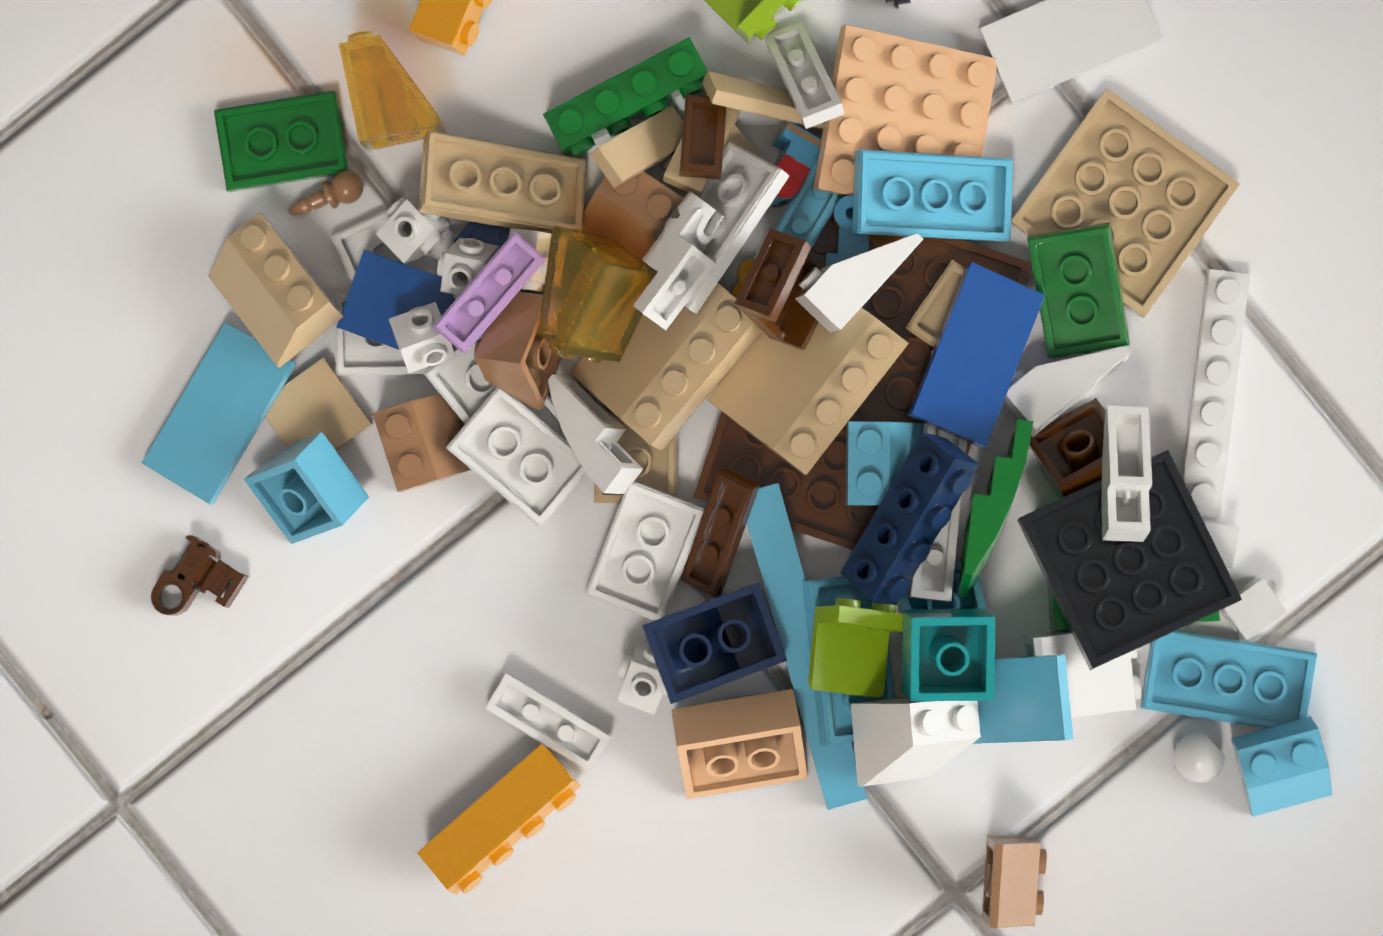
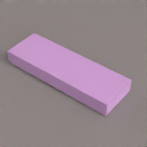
(489, 292)

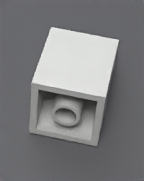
(1091, 692)
(908, 738)

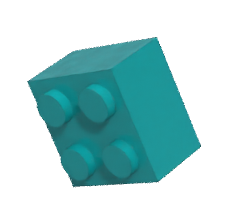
(948, 655)

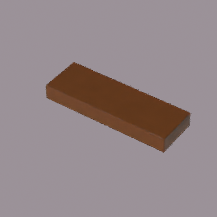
(720, 532)

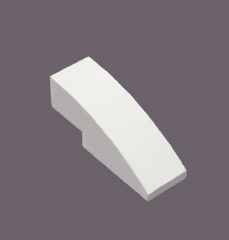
(593, 435)
(1126, 474)

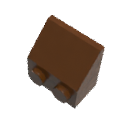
(1072, 449)

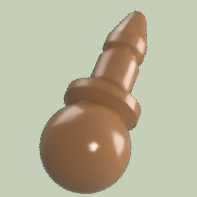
(344, 188)

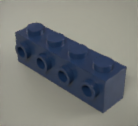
(909, 519)

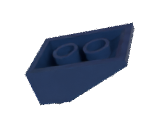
(714, 643)

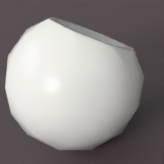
(1197, 758)

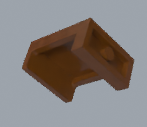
(772, 288)

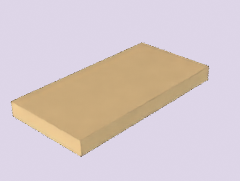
(500, 184)

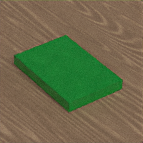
(281, 141)
(1080, 288)

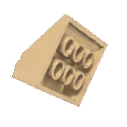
(671, 370)
(805, 397)

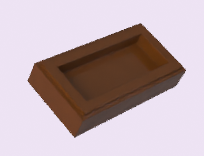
(702, 138)

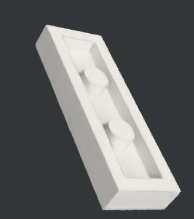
(804, 74)
(548, 722)

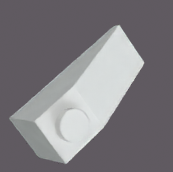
(844, 287)
(1058, 385)

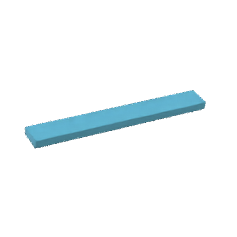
(784, 588)

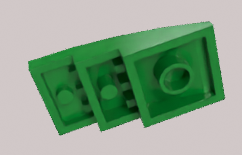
(990, 511)

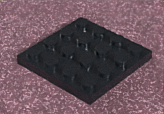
(1129, 590)

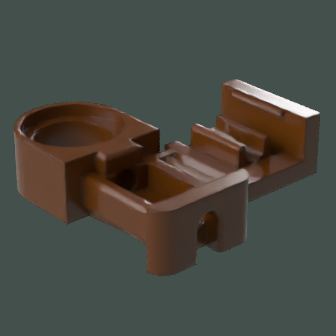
(200, 569)

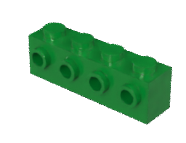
(625, 97)

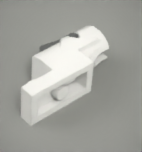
(679, 259)

